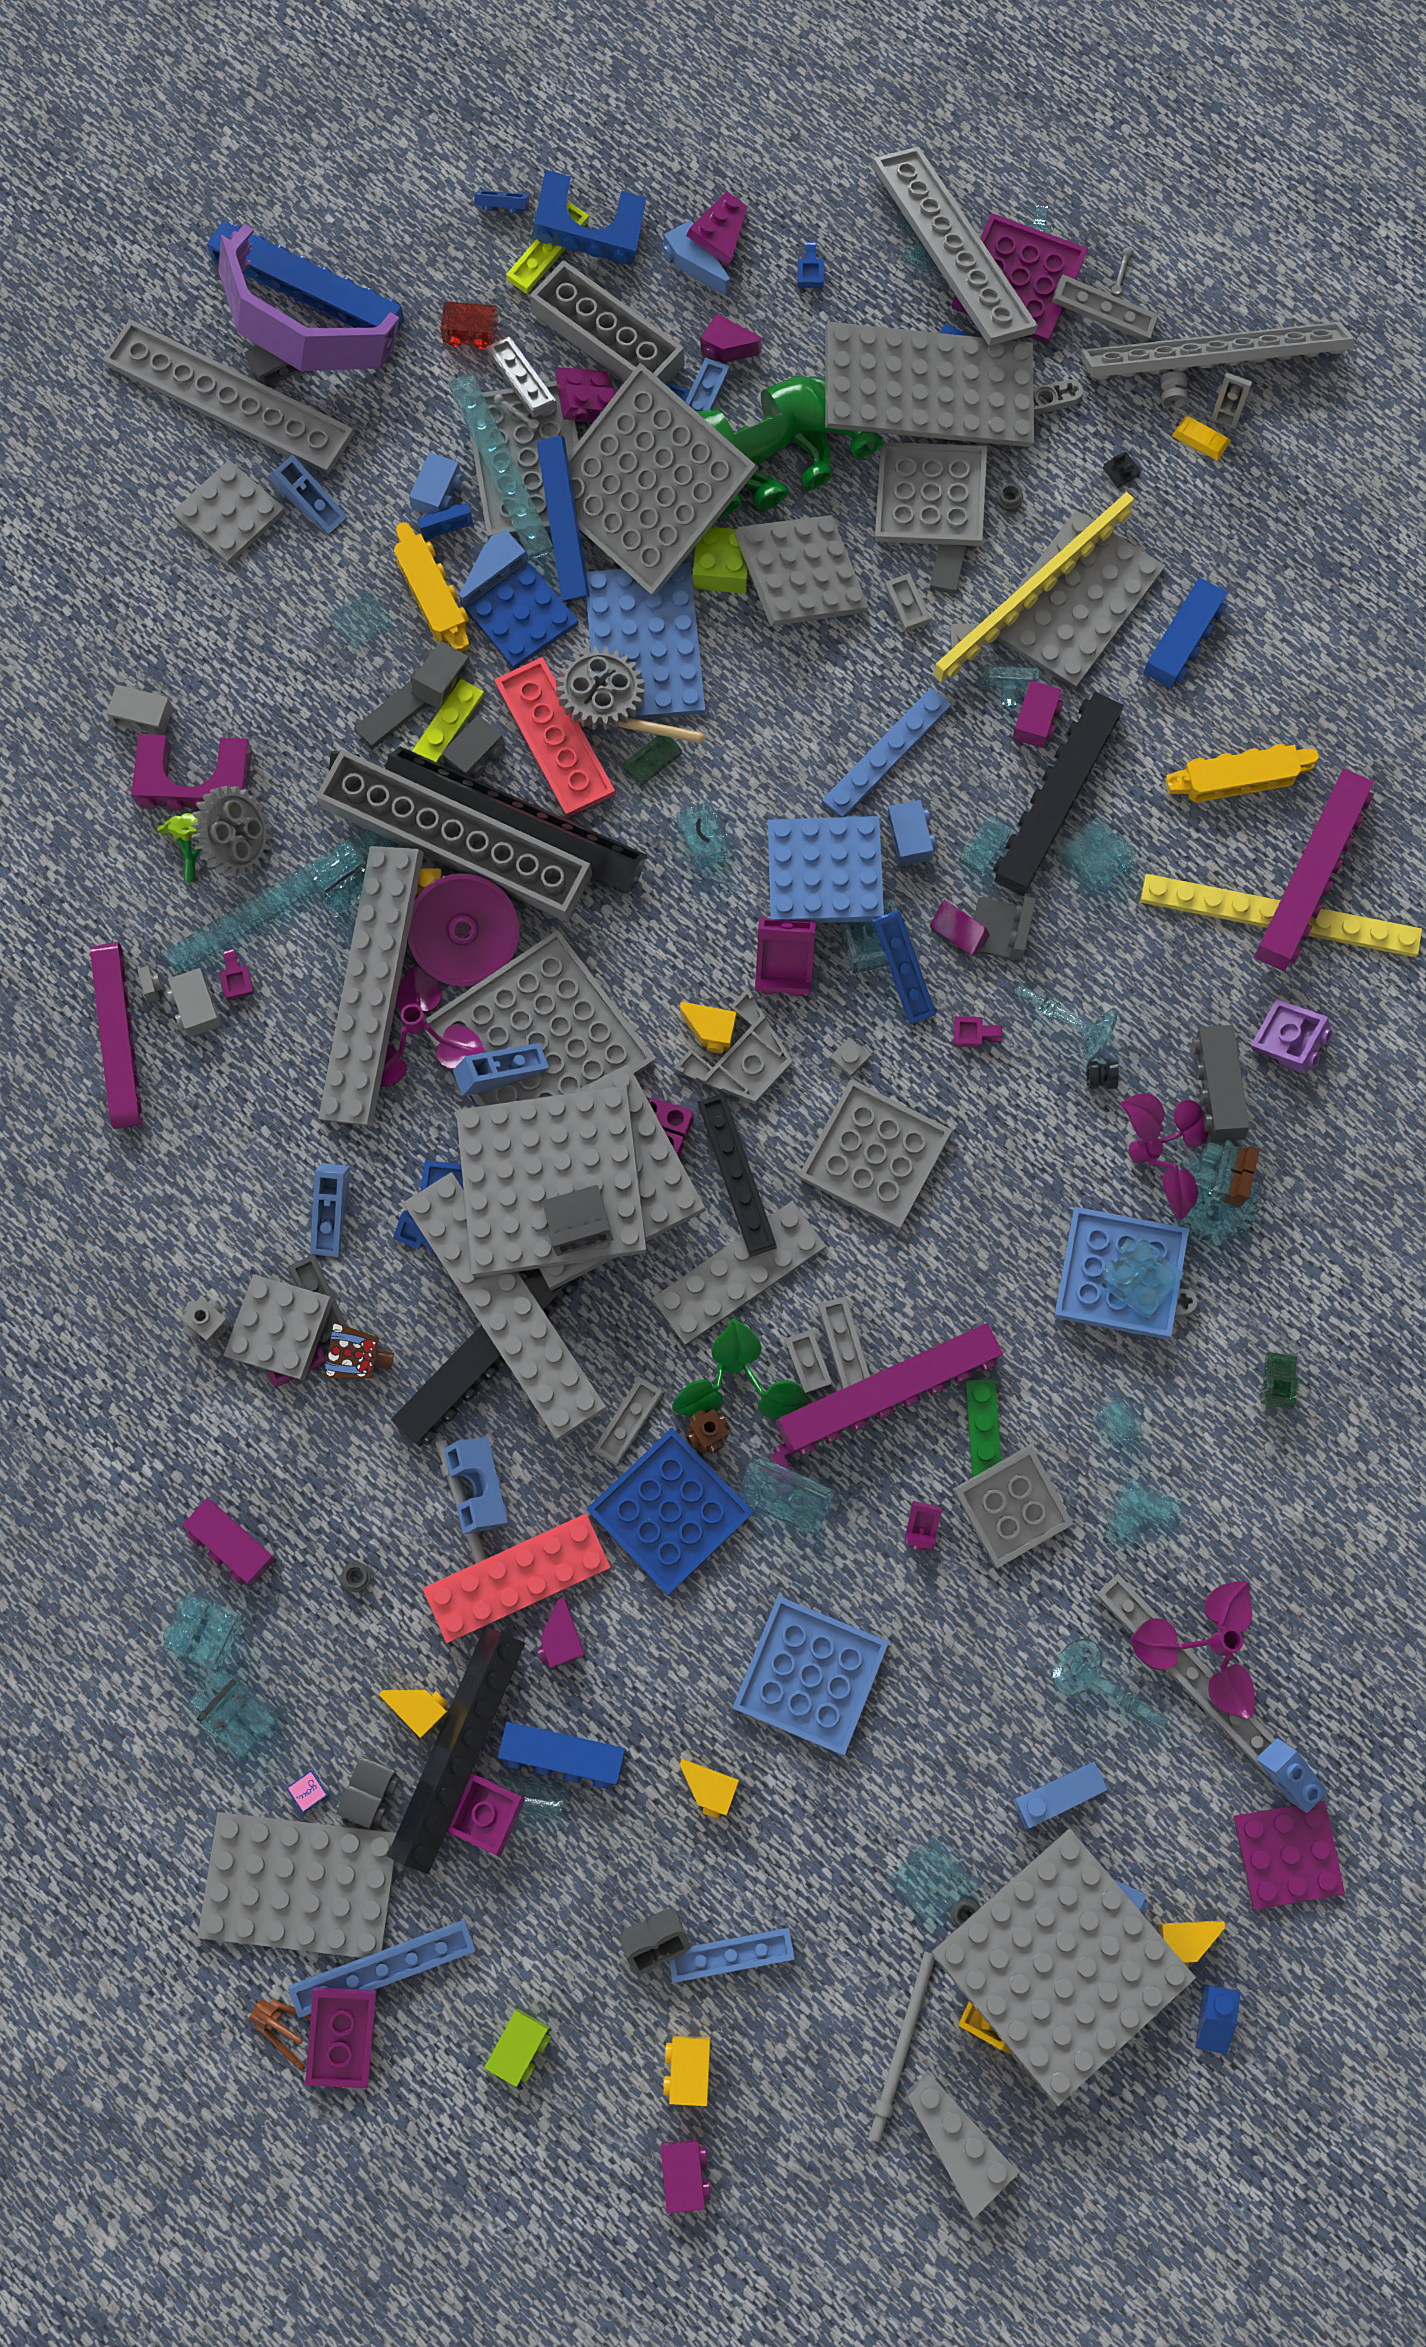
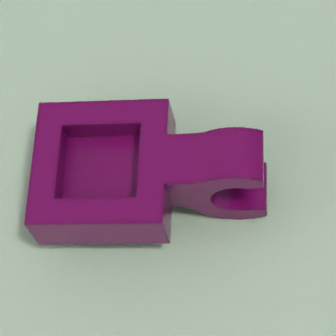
(236, 979)
(971, 1032)

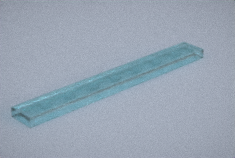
(500, 466)

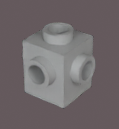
(205, 1320)

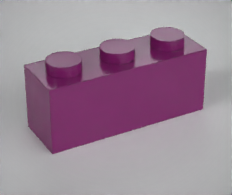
(228, 1543)

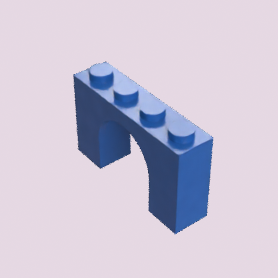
(556, 226)

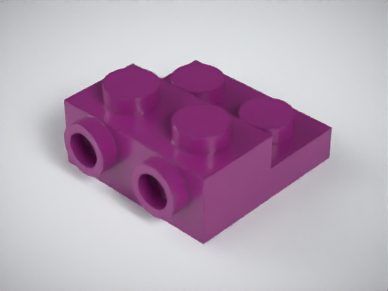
(583, 393)
(486, 1814)

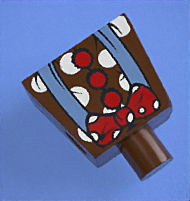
(354, 1354)

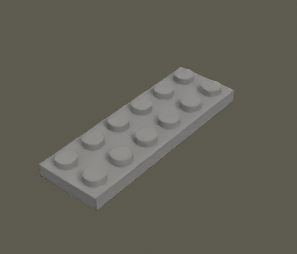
(735, 1278)

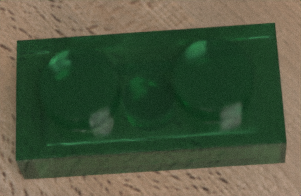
(652, 759)

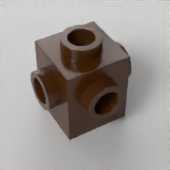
(705, 1441)

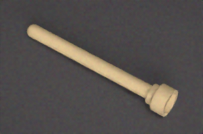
(659, 729)

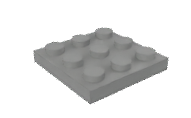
(229, 512)
(278, 1327)
(1013, 1506)

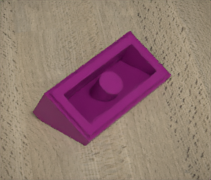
(959, 928)

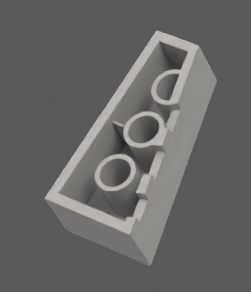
(965, 2151)

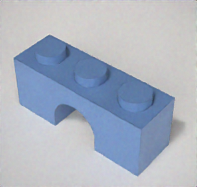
(475, 1462)

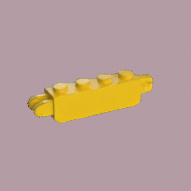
(430, 589)
(1241, 773)

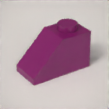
(728, 341)
(560, 1638)

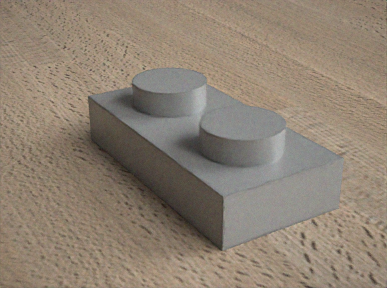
(907, 602)
(808, 1361)

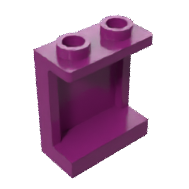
(785, 956)

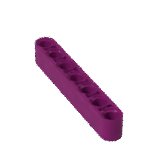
(115, 1032)

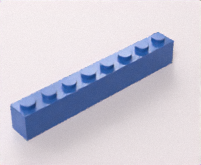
(310, 283)

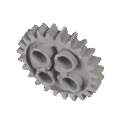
(619, 701)
(233, 838)

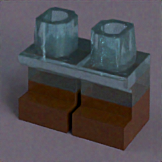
(1232, 1172)

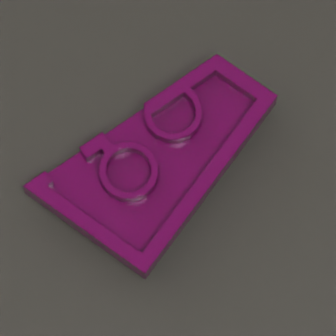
(720, 227)

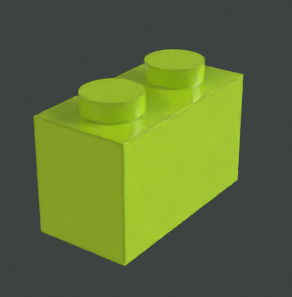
(517, 2048)

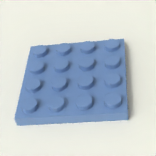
(825, 869)
(1091, 1244)
(810, 1675)

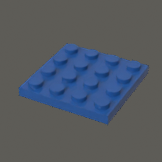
(670, 1511)

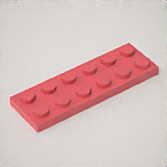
(554, 738)
(516, 1578)

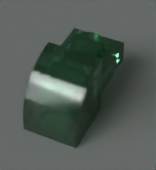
(1279, 1381)

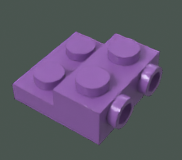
(1293, 1036)

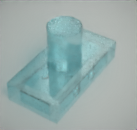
(1010, 680)

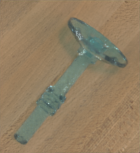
(1096, 1032)
(1086, 1673)

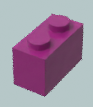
(1037, 713)
(683, 2176)

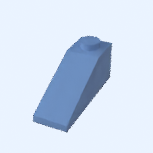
(694, 259)
(307, 494)
(496, 563)
(498, 1068)
(329, 1208)
(1059, 1795)

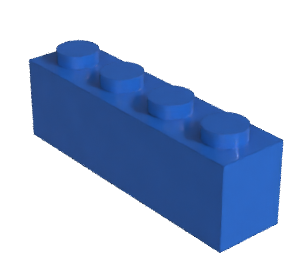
(1185, 633)
(561, 1753)

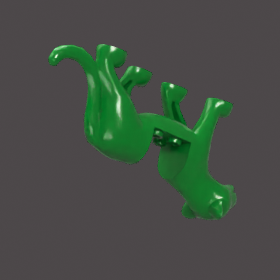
(792, 415)

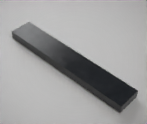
(737, 1175)

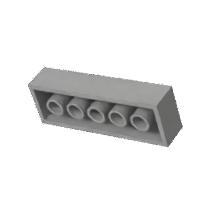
(604, 325)

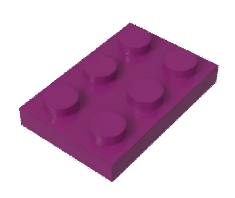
(340, 2037)

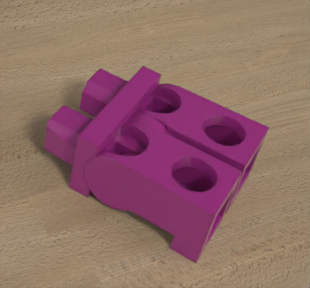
(675, 1122)

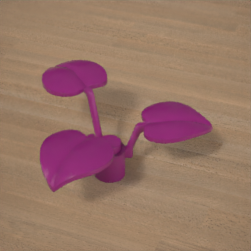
(415, 996)
(1146, 1118)
(1232, 1610)

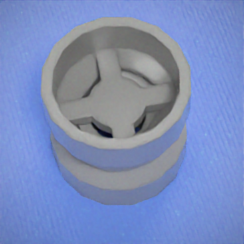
(1174, 389)

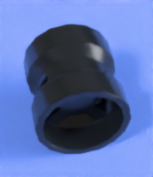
(1102, 1074)

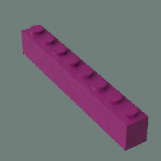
(1314, 869)
(889, 1389)

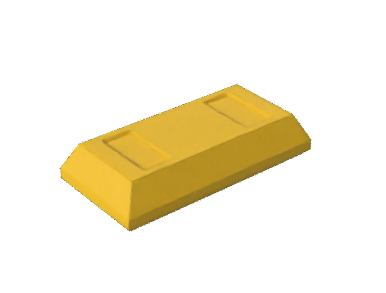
(1201, 438)

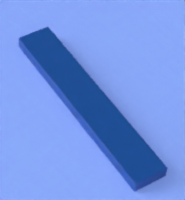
(563, 518)

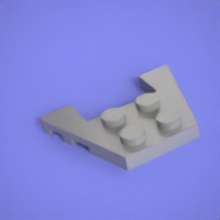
(751, 1062)

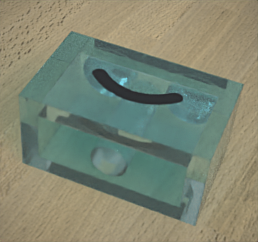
(702, 835)

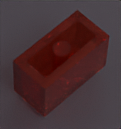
(469, 324)

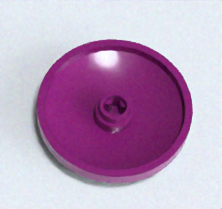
(463, 929)

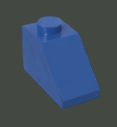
(1217, 2018)

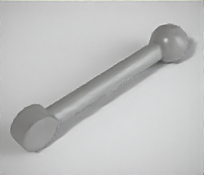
(1116, 289)
(533, 424)

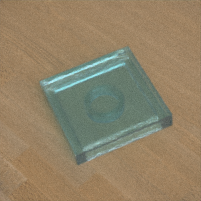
(932, 1880)

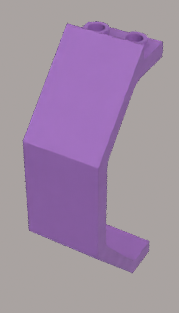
(289, 340)

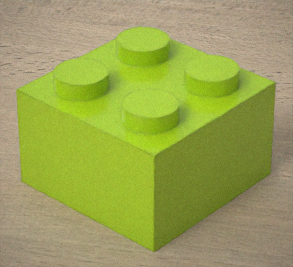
(720, 563)

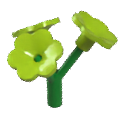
(182, 831)

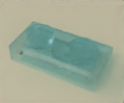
(985, 844)

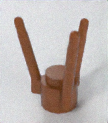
(267, 2018)

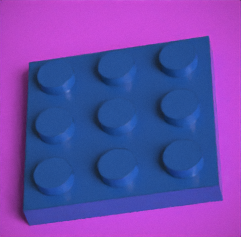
(522, 616)

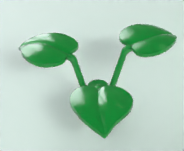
(733, 1352)

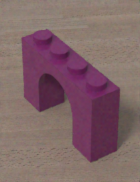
(151, 781)

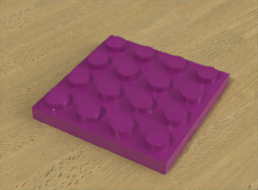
(1033, 267)

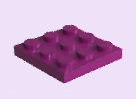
(1288, 1855)

